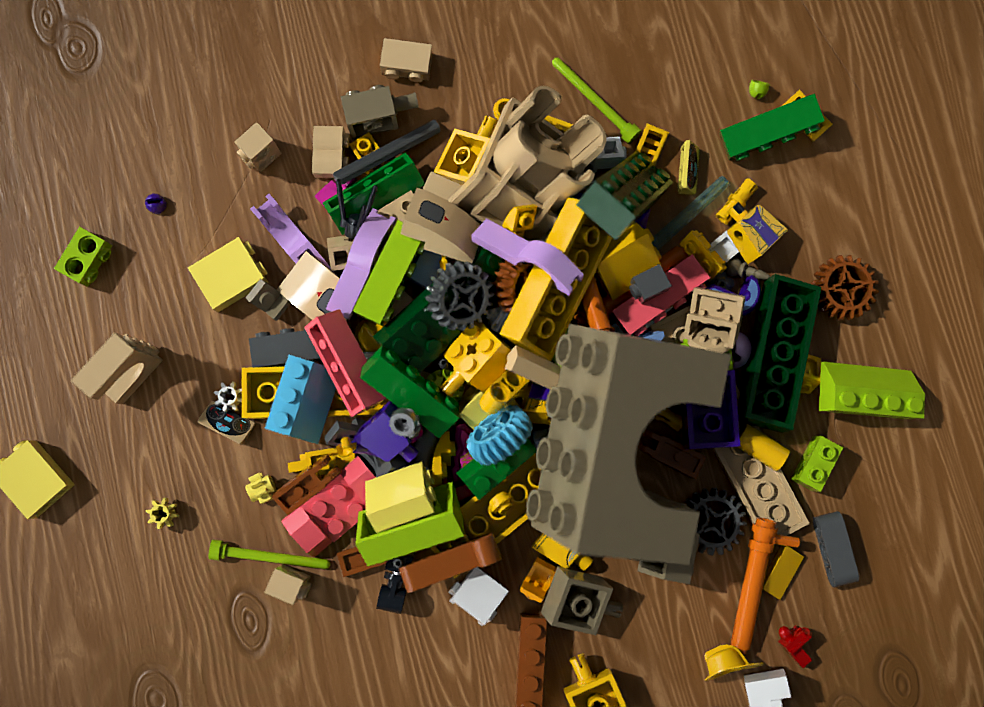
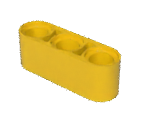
(502, 392)

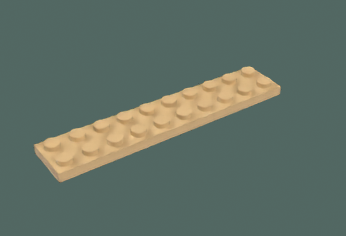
(758, 487)

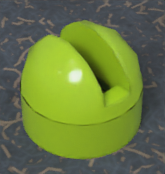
(758, 89)

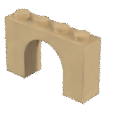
(117, 368)

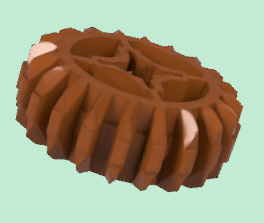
(843, 268)
(510, 282)

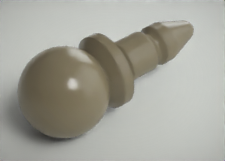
(737, 268)

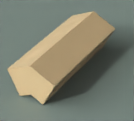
(533, 367)

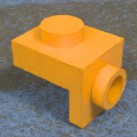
(538, 580)

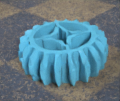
(499, 435)

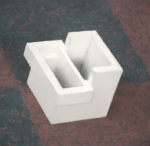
(478, 595)
(767, 688)

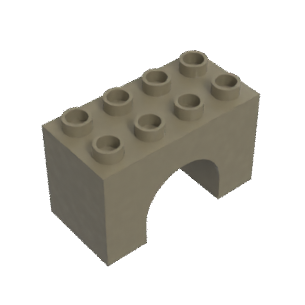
(597, 413)

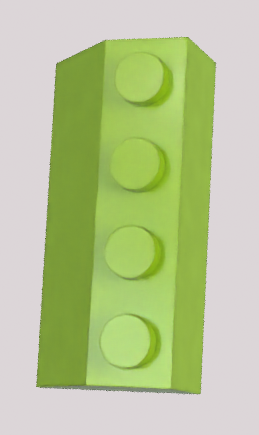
(388, 277)
(870, 391)
(422, 533)

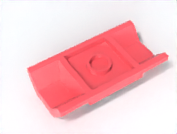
(331, 510)

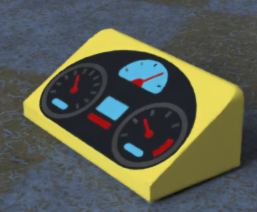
(688, 168)

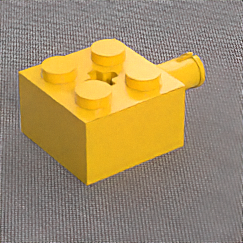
(465, 152)
(476, 358)
(592, 687)

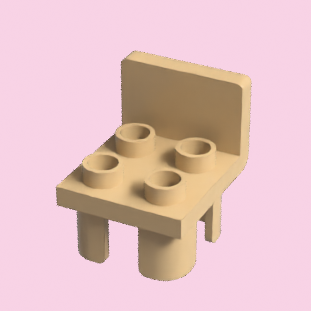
(531, 164)

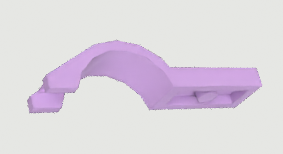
(285, 231)
(516, 249)
(360, 263)

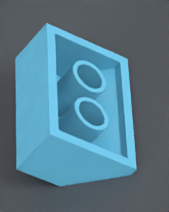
(302, 400)

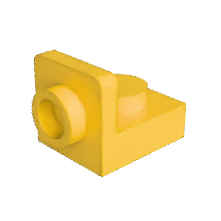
(812, 374)

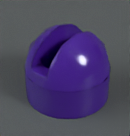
(155, 208)

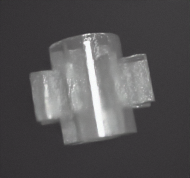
(496, 318)

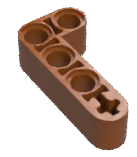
(450, 562)

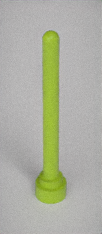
(628, 131)
(221, 550)

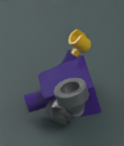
(385, 435)

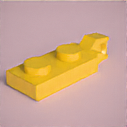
(310, 458)

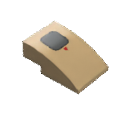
(441, 226)
(309, 286)

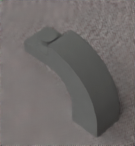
(344, 429)

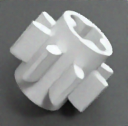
(229, 390)

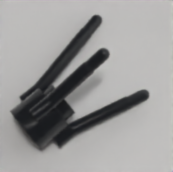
(354, 221)

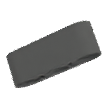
(835, 549)

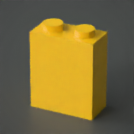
(625, 259)

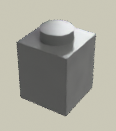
(649, 284)

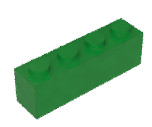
(772, 126)
(392, 181)
(409, 390)

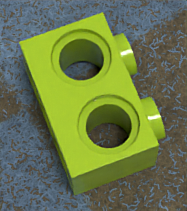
(78, 253)
(817, 463)

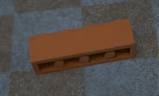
(530, 660)

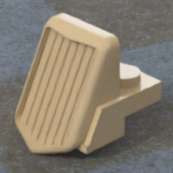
(714, 320)

